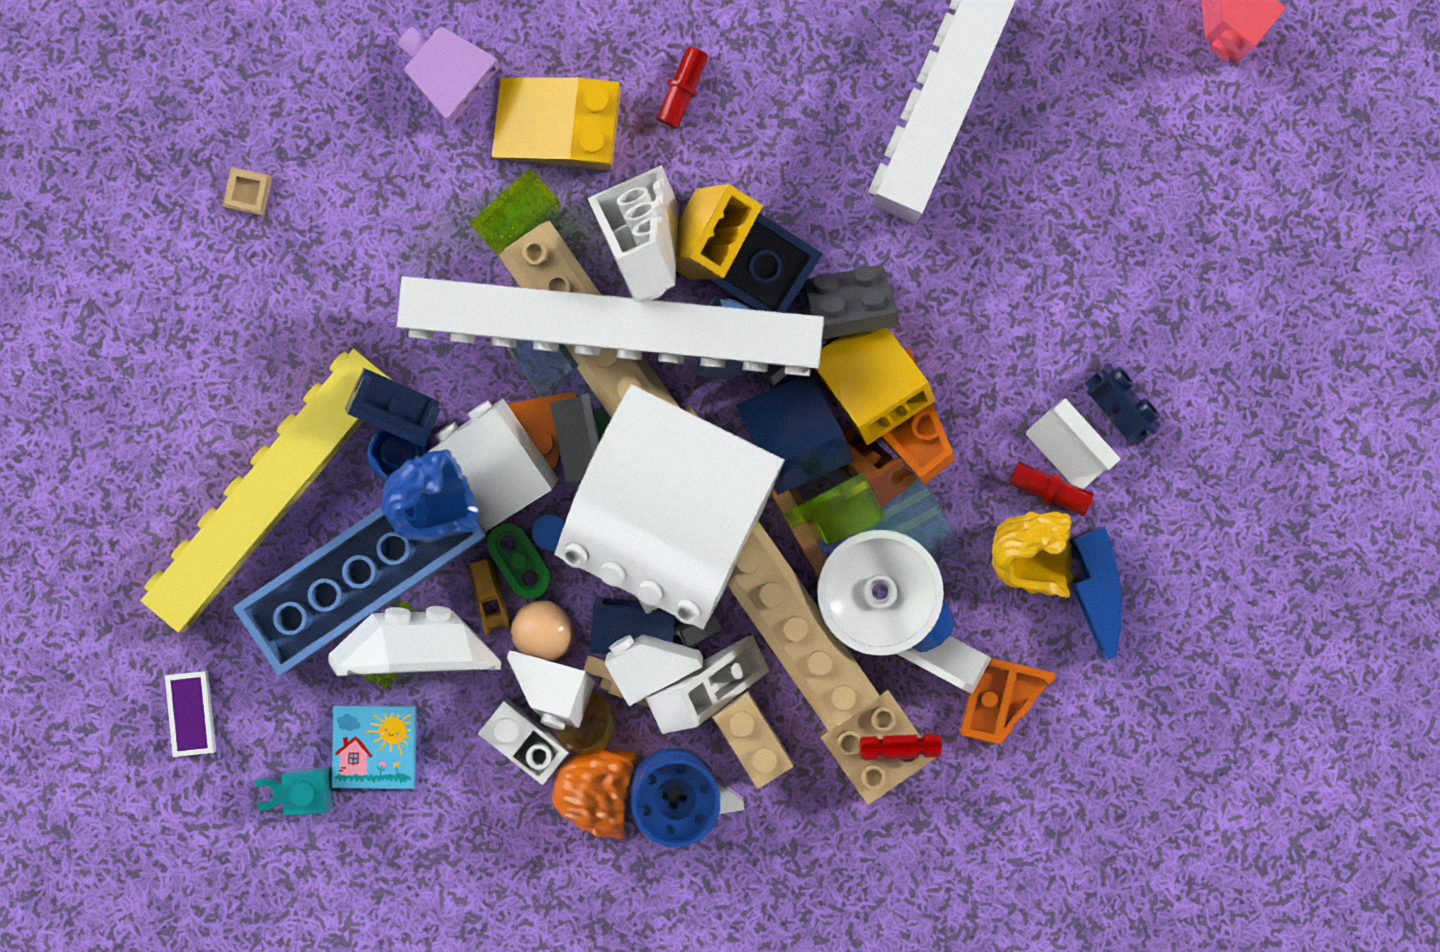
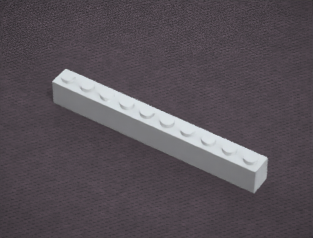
(610, 323)

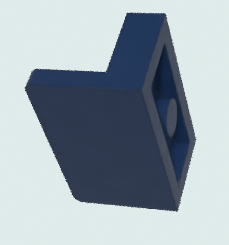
(623, 617)

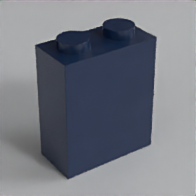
(799, 429)

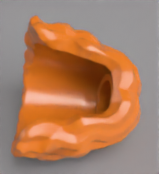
(595, 791)

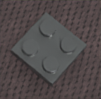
(852, 301)

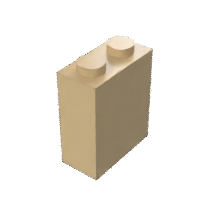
(753, 739)

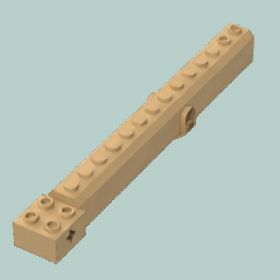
(761, 575)

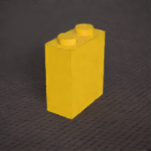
(713, 230)
(873, 381)

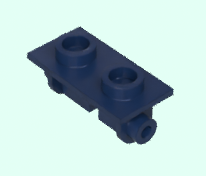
(1135, 413)

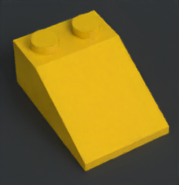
(557, 121)

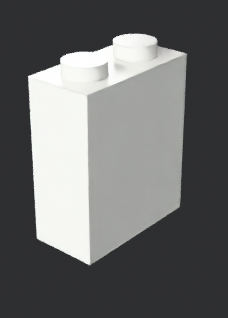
(498, 460)

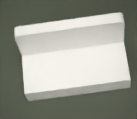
(1072, 444)
(952, 662)

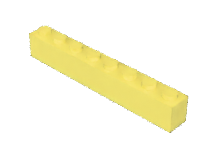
(258, 499)

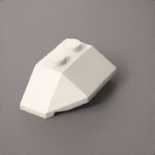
(412, 643)

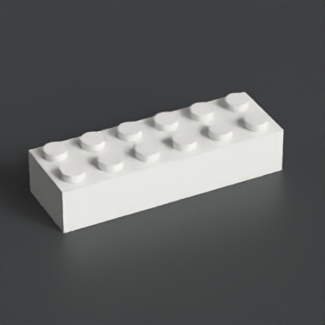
(939, 108)

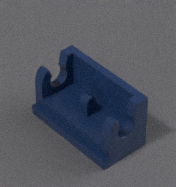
(393, 407)

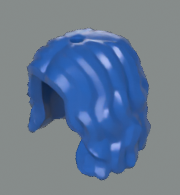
(429, 498)

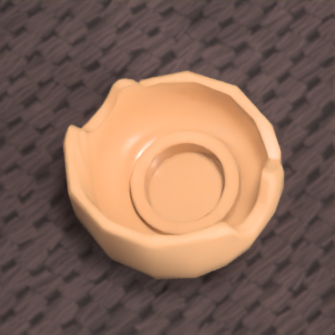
(543, 630)

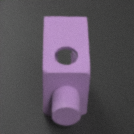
(447, 69)

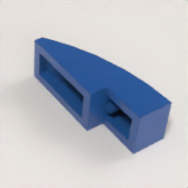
(1100, 589)

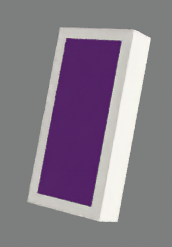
(190, 713)

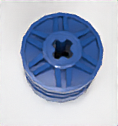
(691, 814)

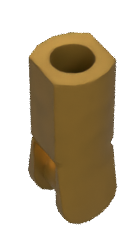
(487, 588)

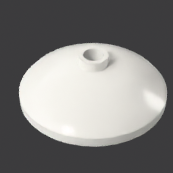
(886, 623)

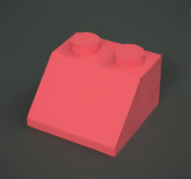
(1237, 25)

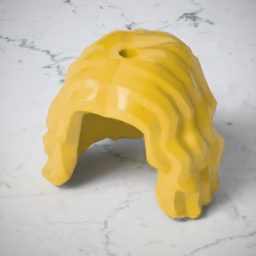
(1034, 553)

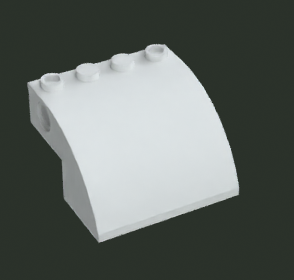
(667, 506)

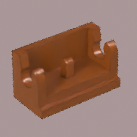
(883, 472)

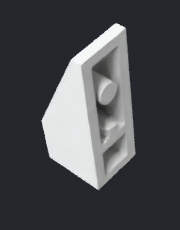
(708, 689)

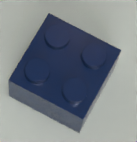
(769, 267)

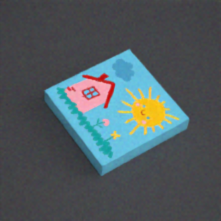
(374, 747)

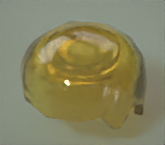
(595, 730)

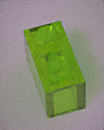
(515, 212)

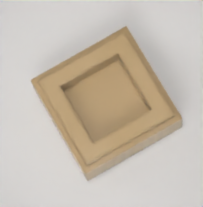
(247, 191)

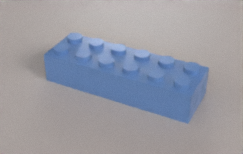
(343, 587)

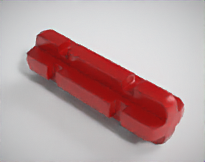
(900, 746)

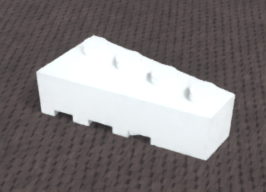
(641, 231)

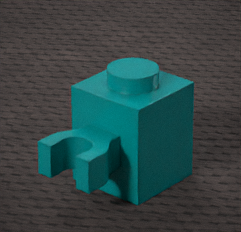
(299, 791)

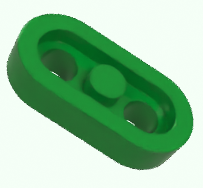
(518, 561)

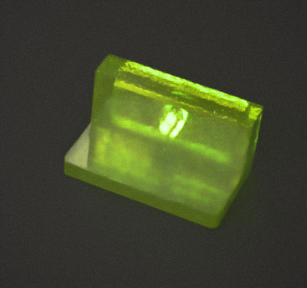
(840, 510)

